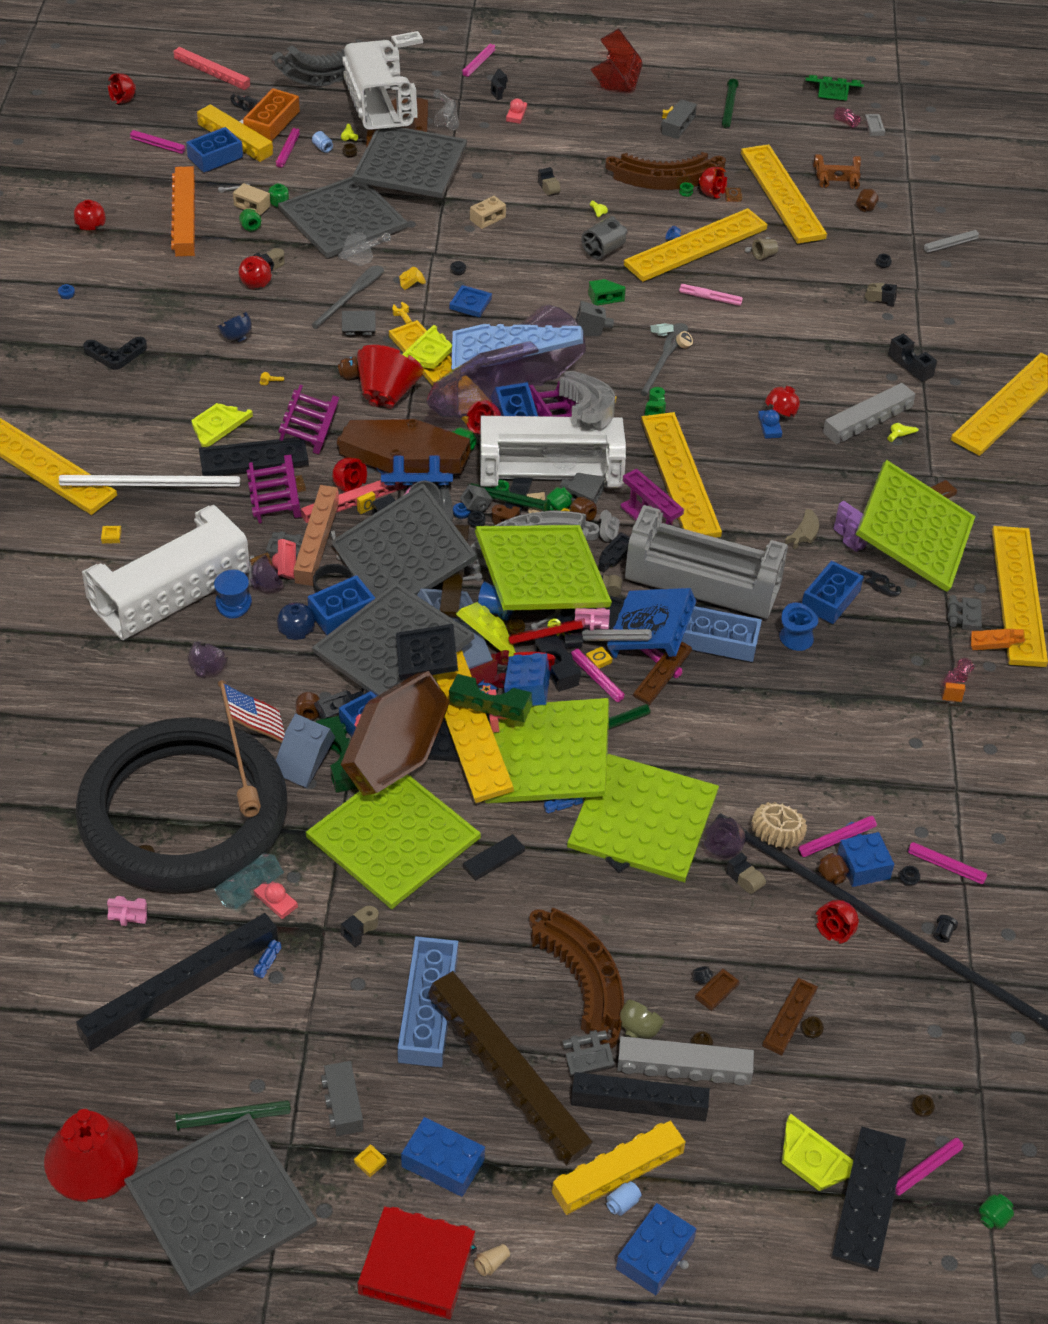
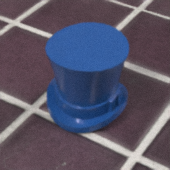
(232, 593)
(489, 598)
(798, 626)

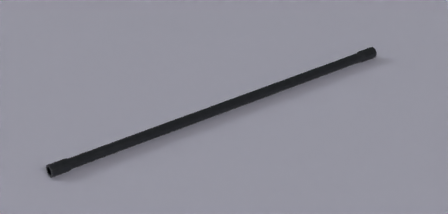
(950, 962)

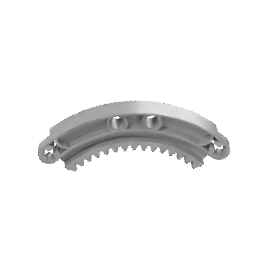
(593, 397)
(538, 518)

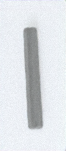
(951, 241)
(617, 635)

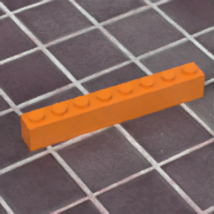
(183, 211)

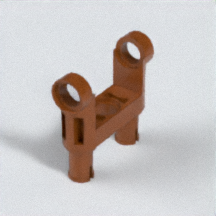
(826, 172)

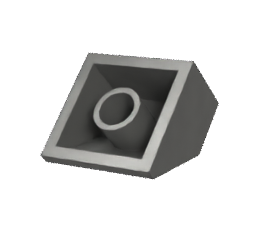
(358, 322)

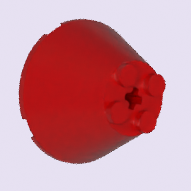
(386, 374)
(90, 1156)

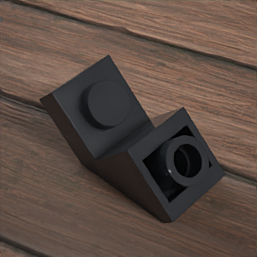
(498, 84)

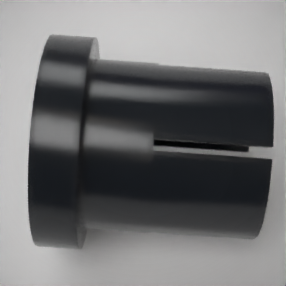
(572, 640)
(945, 928)

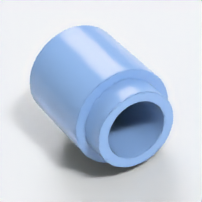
(322, 141)
(623, 1198)

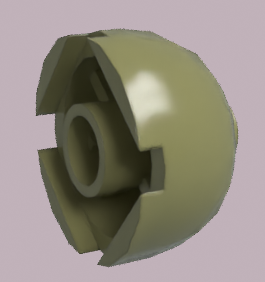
(639, 1021)

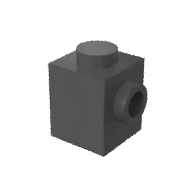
(476, 498)

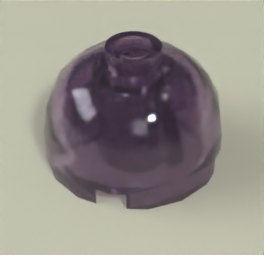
(265, 576)
(206, 659)
(725, 838)

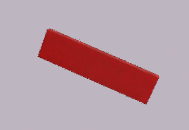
(547, 631)

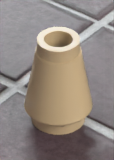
(490, 1260)

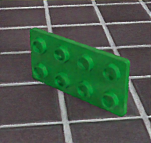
(833, 89)

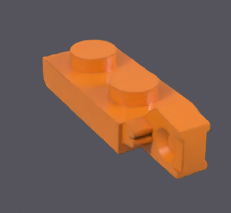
(996, 638)

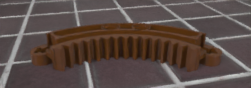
(661, 175)
(574, 944)

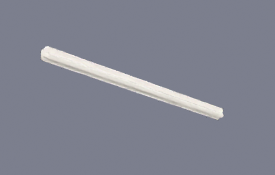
(141, 480)

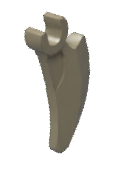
(806, 531)

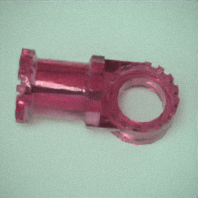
(847, 115)
(960, 673)

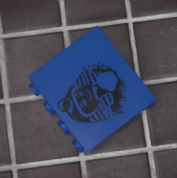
(661, 611)

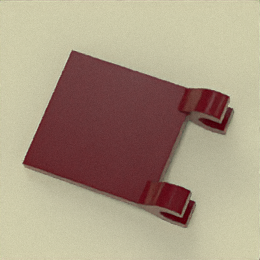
(489, 670)

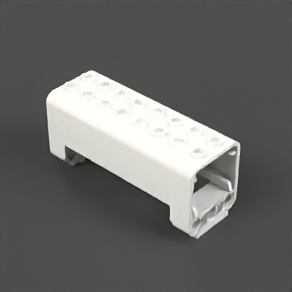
(368, 80)
(514, 445)
(167, 576)

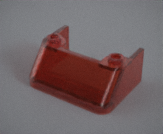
(622, 65)

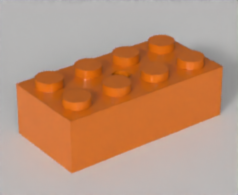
(272, 113)

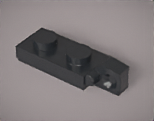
(614, 552)
(330, 705)

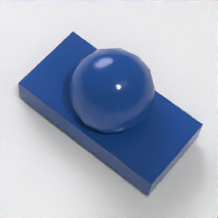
(770, 423)

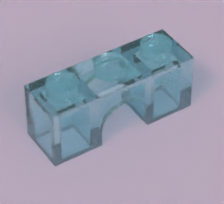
(236, 889)

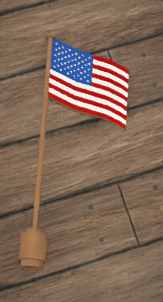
(255, 716)

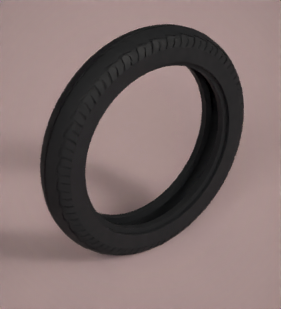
(186, 871)

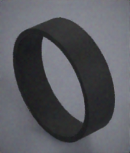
(330, 568)

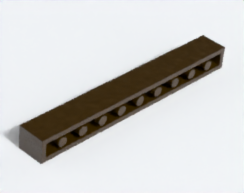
(510, 1068)

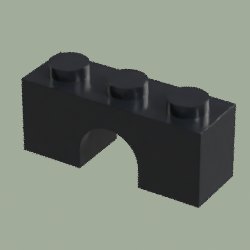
(903, 352)
(565, 672)

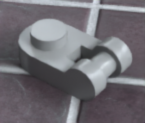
(609, 526)

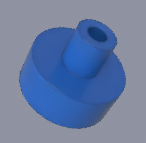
(673, 233)

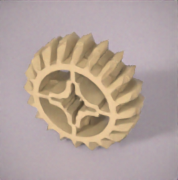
(779, 825)

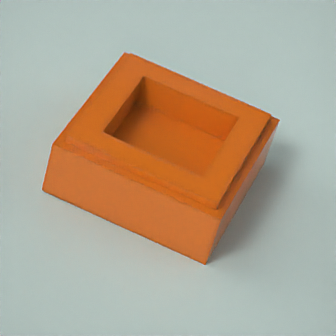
(953, 692)

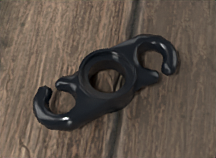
(252, 102)
(880, 588)

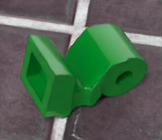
(656, 402)

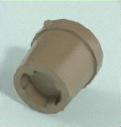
(764, 248)

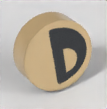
(684, 340)

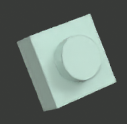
(662, 329)

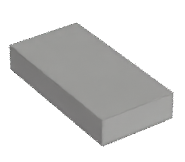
(874, 125)

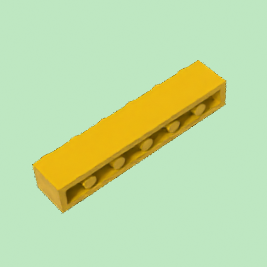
(252, 142)
(618, 1167)

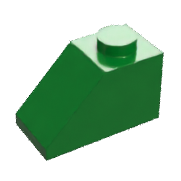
(605, 292)

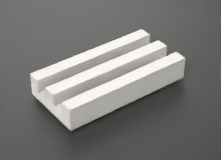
(407, 39)

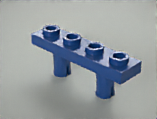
(433, 475)

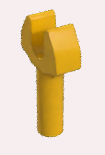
(402, 312)

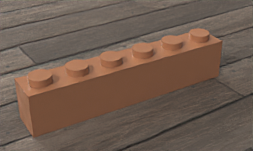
(316, 535)

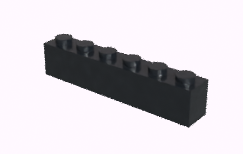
(640, 1096)

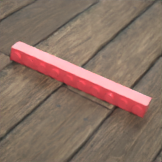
(211, 68)
(349, 498)

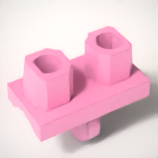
(594, 618)
(127, 911)

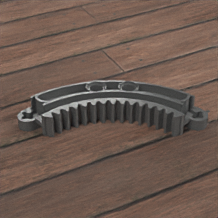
(311, 69)

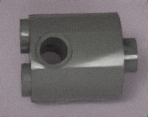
(604, 238)

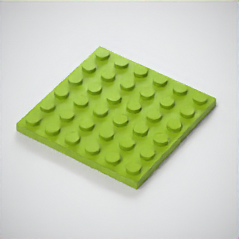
(916, 525)
(542, 567)
(556, 751)
(645, 818)
(393, 838)

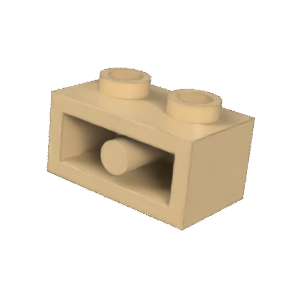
(251, 198)
(487, 212)

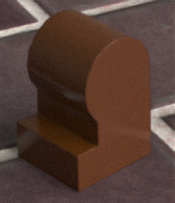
(501, 513)

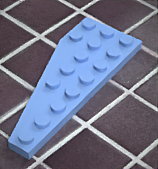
(483, 338)

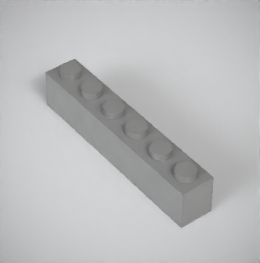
(869, 413)
(685, 1060)

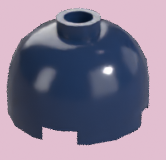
(236, 327)
(295, 621)

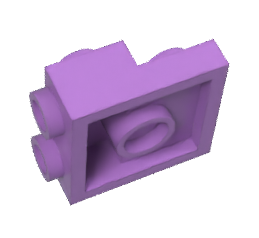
(847, 524)

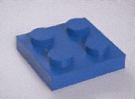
(470, 301)

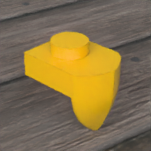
(410, 277)

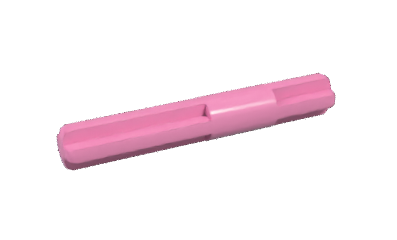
(710, 294)

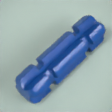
(559, 804)
(267, 959)

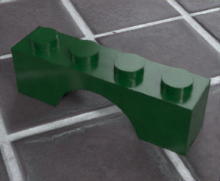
(511, 705)
(339, 777)

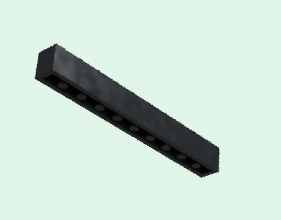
(176, 982)

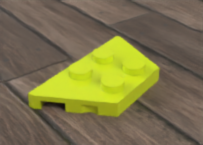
(430, 348)
(218, 422)
(487, 625)
(813, 1156)

